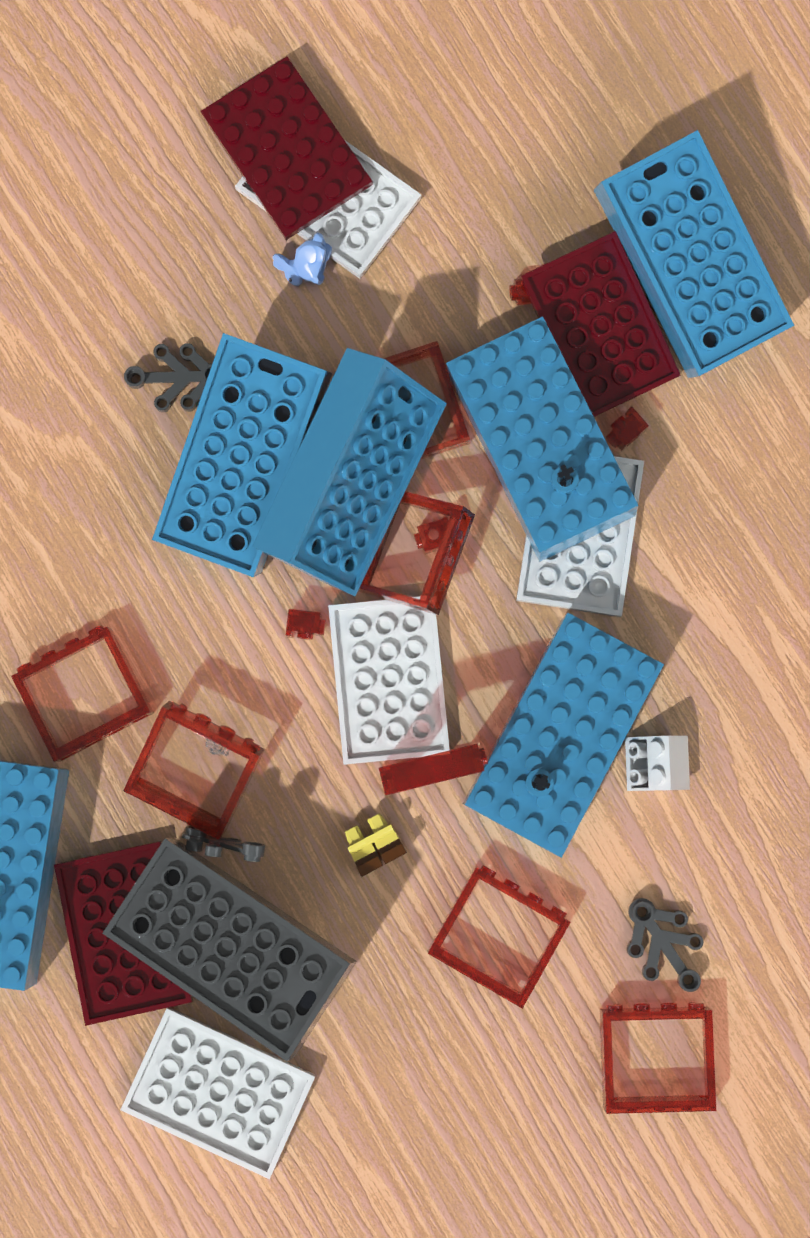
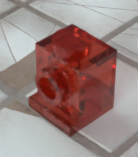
(626, 429)
(422, 539)
(305, 624)

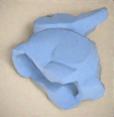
(308, 262)

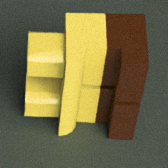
(362, 848)

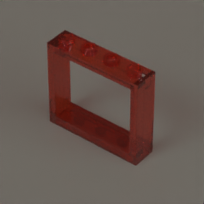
(433, 351)
(444, 561)
(98, 734)
(433, 769)
(175, 805)
(478, 975)
(657, 1104)

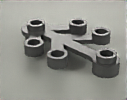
(180, 377)
(251, 850)
(661, 941)

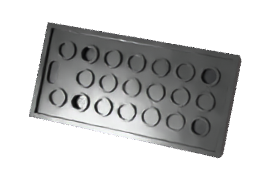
(229, 948)

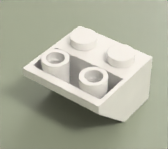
(657, 763)

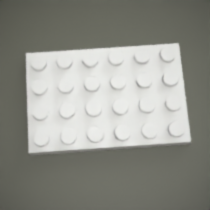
(365, 222)
(590, 573)
(388, 681)
(218, 1092)

